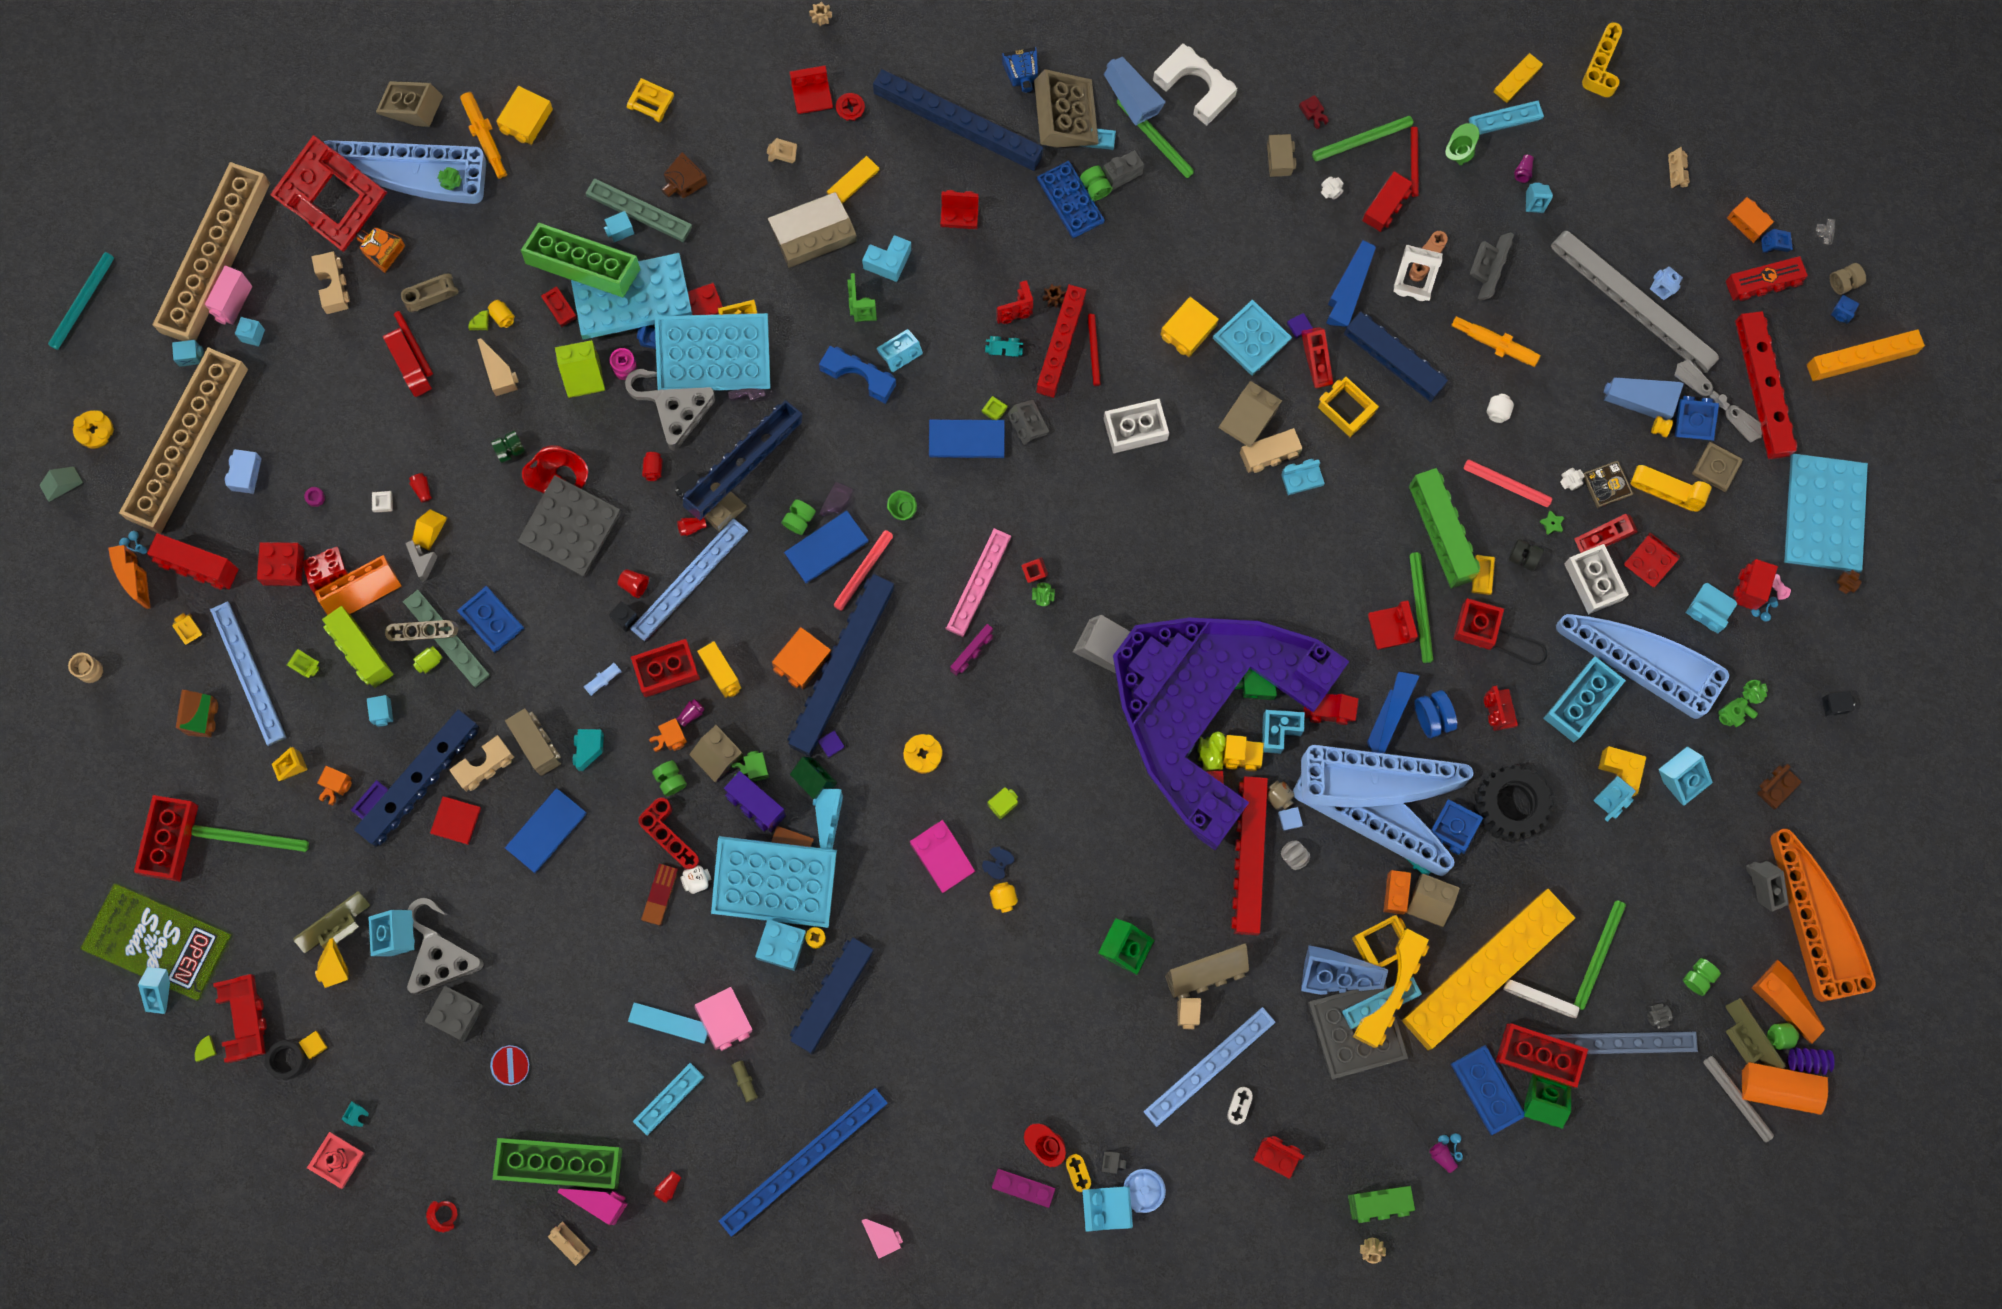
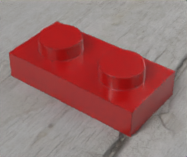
(559, 306)

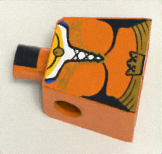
(380, 247)

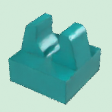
(352, 1113)

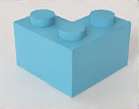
(889, 262)
(1278, 724)

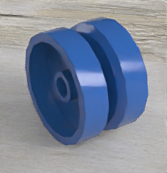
(1435, 714)

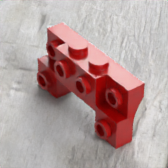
(246, 1016)

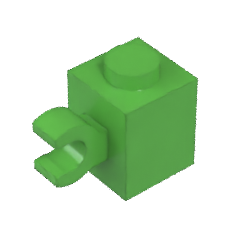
(755, 766)

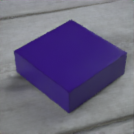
(1299, 324)
(831, 744)

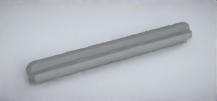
(1735, 1094)

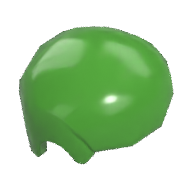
(902, 505)

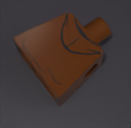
(683, 177)

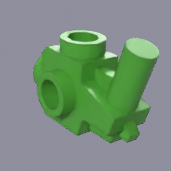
(1734, 712)

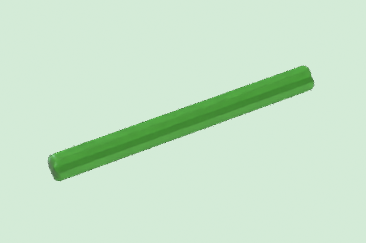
(1362, 138)
(1164, 146)
(1421, 607)
(250, 838)
(1599, 954)

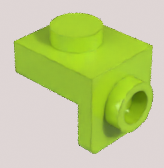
(303, 664)

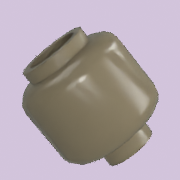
(1280, 795)

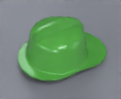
(1462, 143)

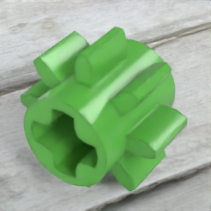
(449, 178)
(1043, 594)
(1755, 691)

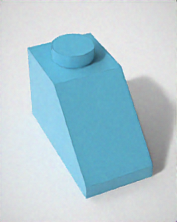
(1538, 197)
(155, 989)

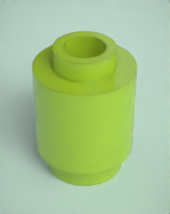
(427, 660)

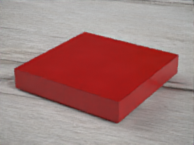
(455, 820)

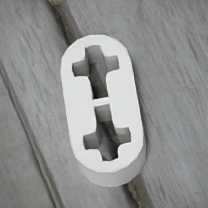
(1235, 1104)

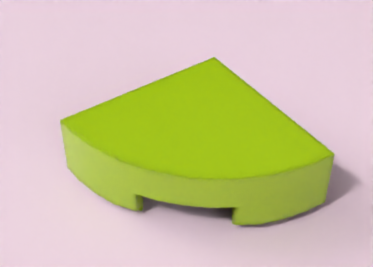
(480, 321)
(205, 1049)

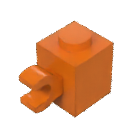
(671, 735)
(333, 782)

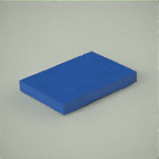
(490, 619)

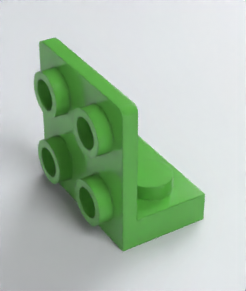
(861, 309)

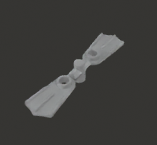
(1694, 378)

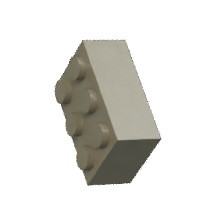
(534, 741)

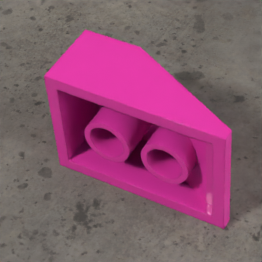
(942, 856)
(603, 1205)

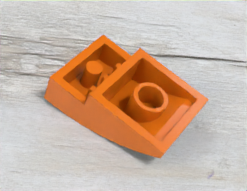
(130, 574)

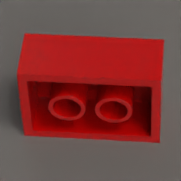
(665, 668)

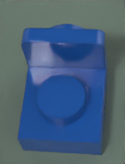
(1776, 240)
(1844, 309)
(647, 337)

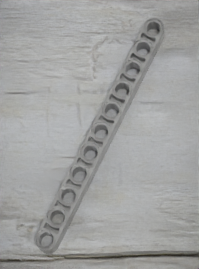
(1634, 301)

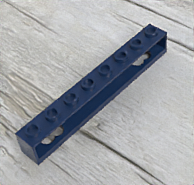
(778, 424)
(405, 792)

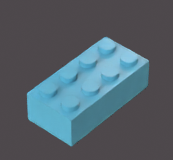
(1584, 699)

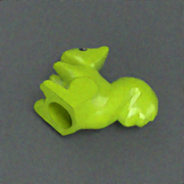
(1211, 751)

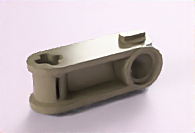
(429, 292)

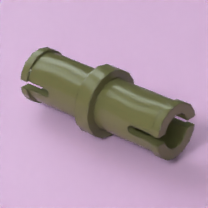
(744, 1081)

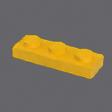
(1518, 78)

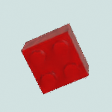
(280, 564)
(1755, 584)
(1478, 624)

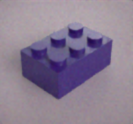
(754, 802)

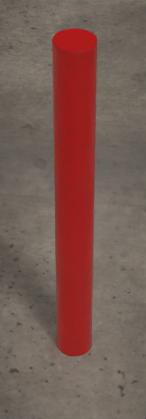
(1414, 162)
(413, 344)
(1094, 350)

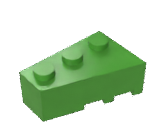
(1381, 1204)

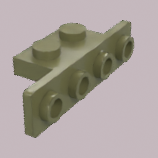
(334, 924)
(1750, 1038)

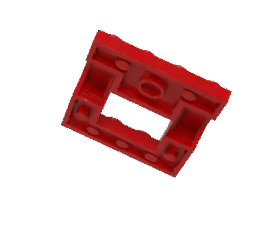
(307, 179)

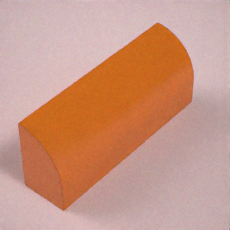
(359, 587)
(1784, 1088)

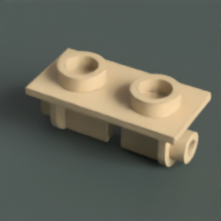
(1677, 162)
(569, 1243)

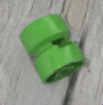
(1095, 181)
(797, 518)
(669, 778)
(1700, 978)

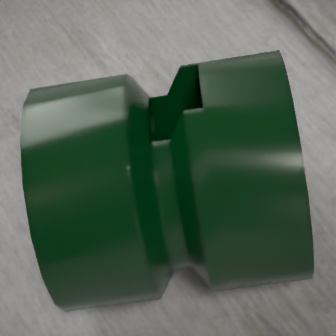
(508, 446)

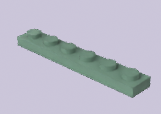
(639, 210)
(452, 646)

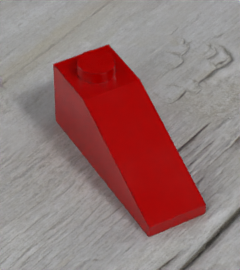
(1317, 356)
(1607, 533)

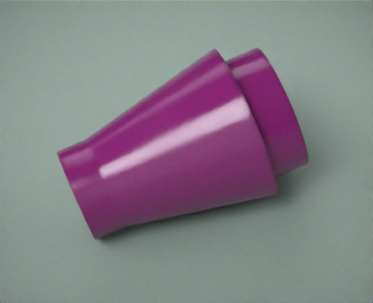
(1524, 170)
(690, 712)
(1442, 1156)

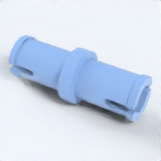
(602, 679)

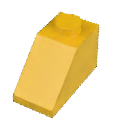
(331, 966)

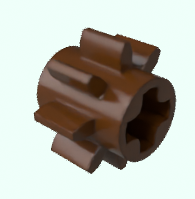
(1053, 290)
(1849, 581)

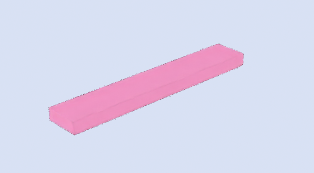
(978, 582)

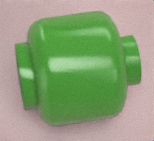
(1783, 1036)

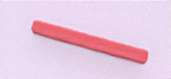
(1507, 483)
(863, 570)

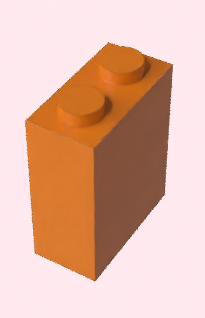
(801, 658)

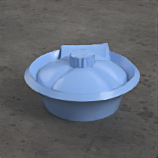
(1146, 1190)

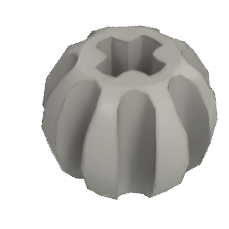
(1295, 855)

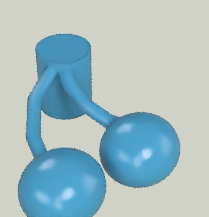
(133, 535)
(1765, 616)
(1455, 1138)

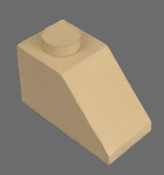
(1189, 1012)

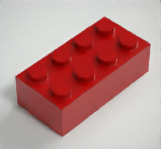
(192, 561)
(166, 838)
(1542, 1055)

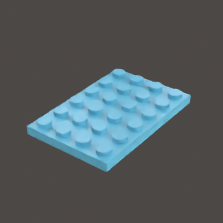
(654, 292)
(713, 351)
(1826, 513)
(773, 881)

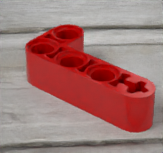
(407, 362)
(671, 839)

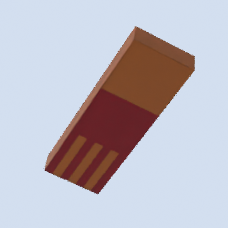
(659, 894)

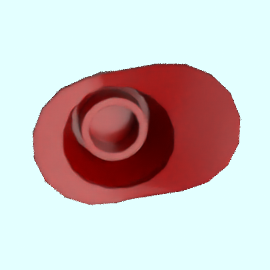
(1045, 1144)

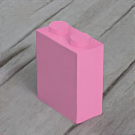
(228, 295)
(723, 1019)

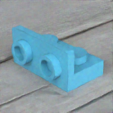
(900, 350)
(1302, 476)
(1614, 797)

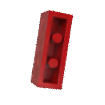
(1388, 202)

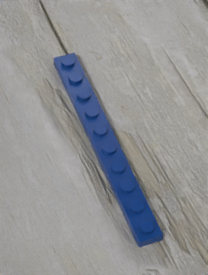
(802, 1162)

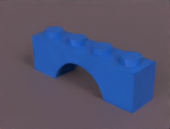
(837, 363)

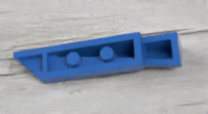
(1350, 285)
(1391, 712)

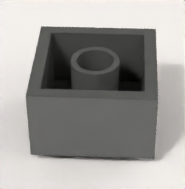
(454, 1013)

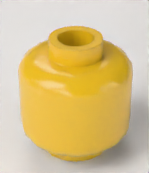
(1003, 897)

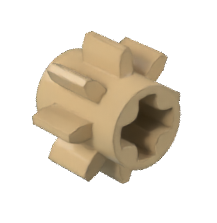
(820, 14)
(1372, 1250)

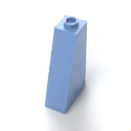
(1133, 91)
(1645, 396)

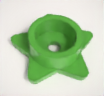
(1552, 518)

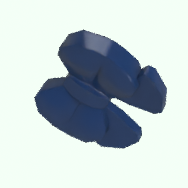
(996, 869)

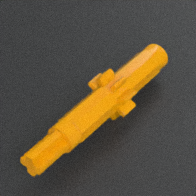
(481, 129)
(1502, 344)

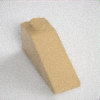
(499, 373)

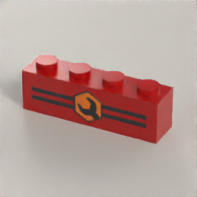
(1766, 279)

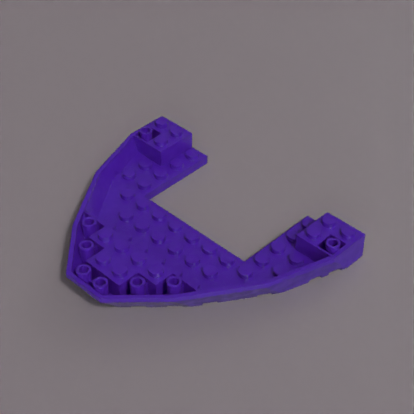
(1180, 676)

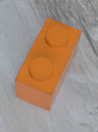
(1750, 219)
(1397, 892)

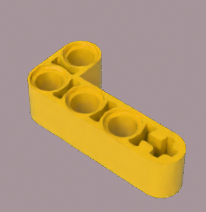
(1603, 57)
(1671, 489)

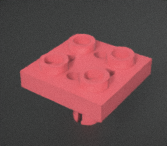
(323, 1162)

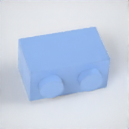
(243, 471)

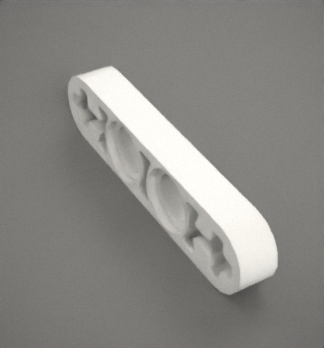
(1541, 998)

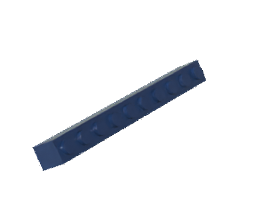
(957, 120)
(841, 665)

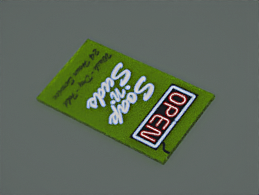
(147, 934)

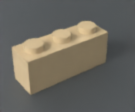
(1271, 451)

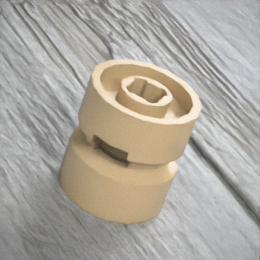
(85, 667)

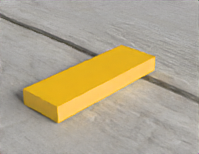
(854, 179)

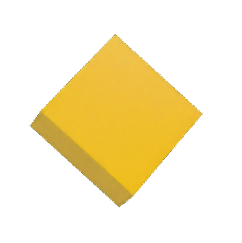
(313, 1045)

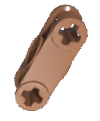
(1432, 246)

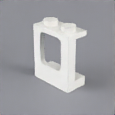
(1423, 257)

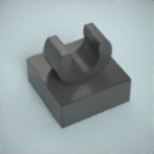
(1112, 1163)

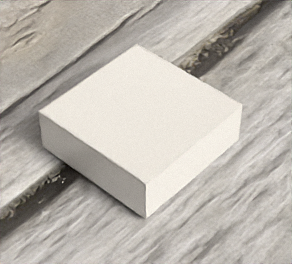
(382, 501)

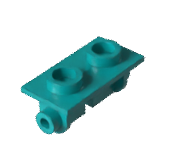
(1011, 346)

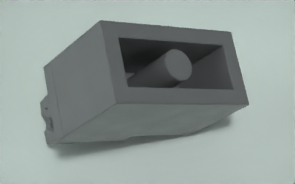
(1123, 169)
(1769, 884)

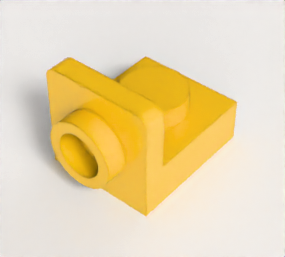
(186, 628)

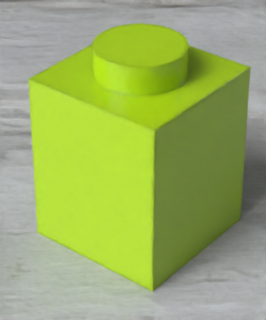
(1003, 802)

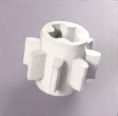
(1332, 187)
(1572, 479)

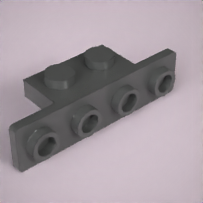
(1489, 264)

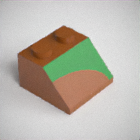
(196, 714)

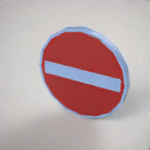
(509, 1065)

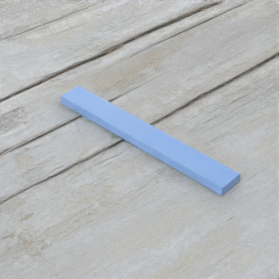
(689, 580)
(248, 673)
(1209, 1067)

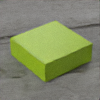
(994, 408)

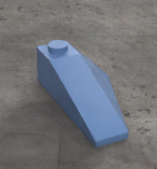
(1334, 971)

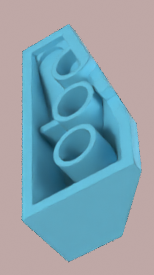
(827, 812)

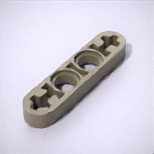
(421, 628)

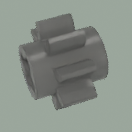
(1660, 1016)

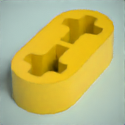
(1083, 1171)

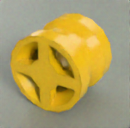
(1661, 426)
(817, 940)

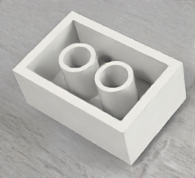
(1136, 426)
(1596, 579)

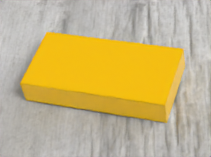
(1484, 580)

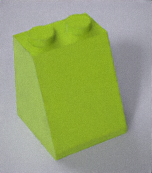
(580, 368)

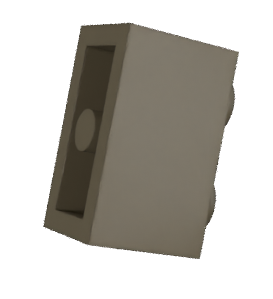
(1280, 155)

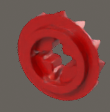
(854, 100)

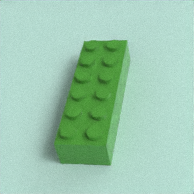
(580, 260)
(1444, 528)
(557, 1163)

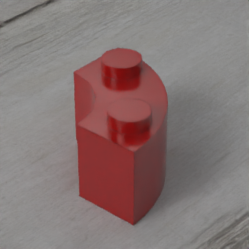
(1334, 708)

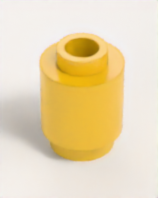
(501, 313)

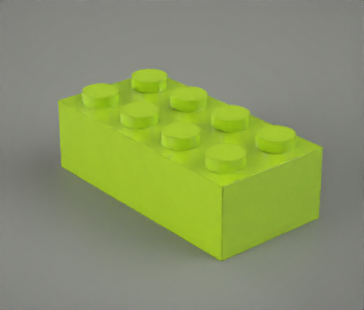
(357, 647)

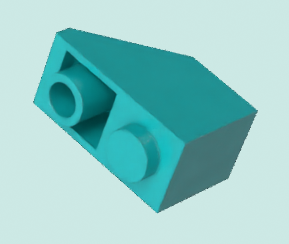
(589, 747)

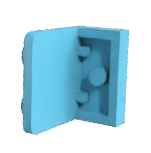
(1711, 608)

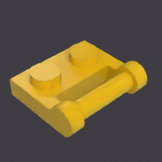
(651, 94)

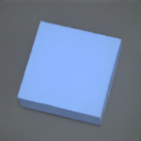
(1290, 819)

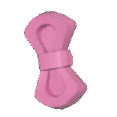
(1782, 591)

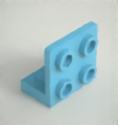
(1107, 1208)

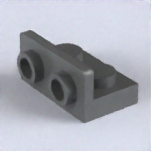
(1027, 421)

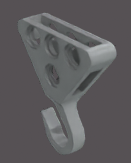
(674, 419)
(425, 962)

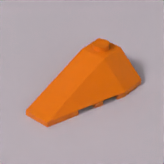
(1787, 998)

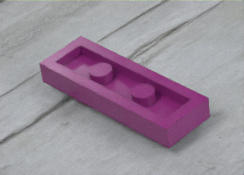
(972, 650)
(1023, 1188)

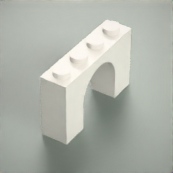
(1186, 62)

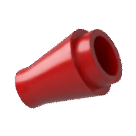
(420, 486)
(690, 525)
(667, 1187)

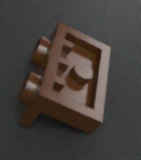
(1779, 786)

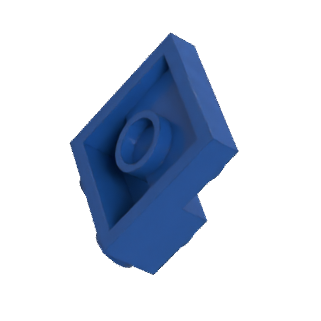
(1696, 418)
(1456, 827)

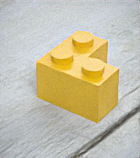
(1242, 753)
(1624, 764)

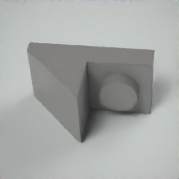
(422, 563)

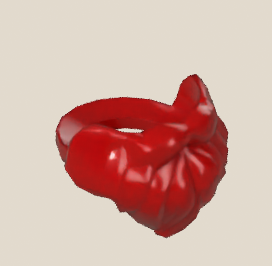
(431, 1218)

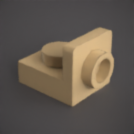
(782, 150)

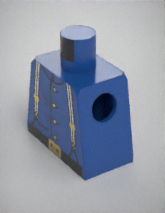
(1021, 67)

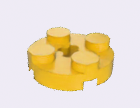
(85, 422)
(913, 748)

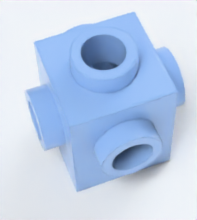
(1666, 283)

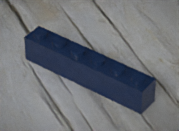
(1395, 356)
(832, 995)

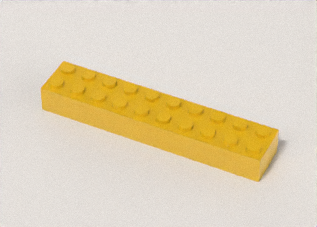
(1488, 969)

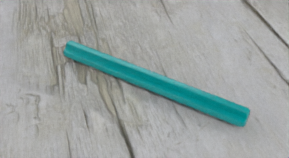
(81, 300)

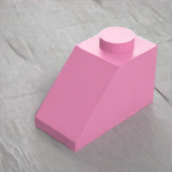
(882, 1238)

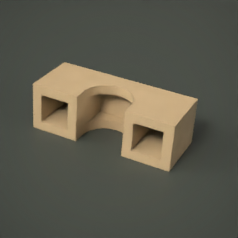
(333, 297)
(496, 756)

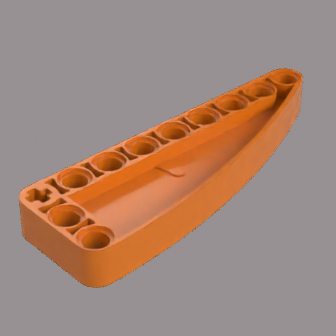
(1832, 930)

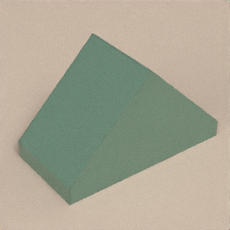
(59, 482)

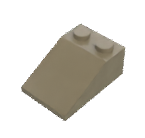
(410, 102)
(1250, 414)

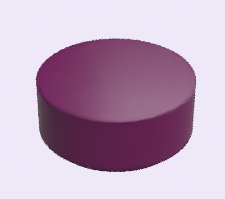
(314, 496)

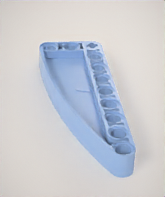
(415, 174)
(1662, 658)
(1362, 785)
(1398, 822)

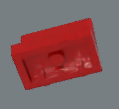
(811, 89)
(959, 209)
(1020, 309)
(1652, 560)
(324, 568)
(1393, 626)
(1500, 709)
(1278, 1156)

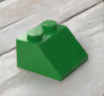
(1126, 946)
(1548, 1101)

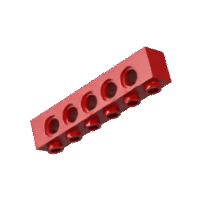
(1061, 341)

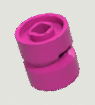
(622, 363)

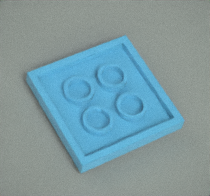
(1252, 337)

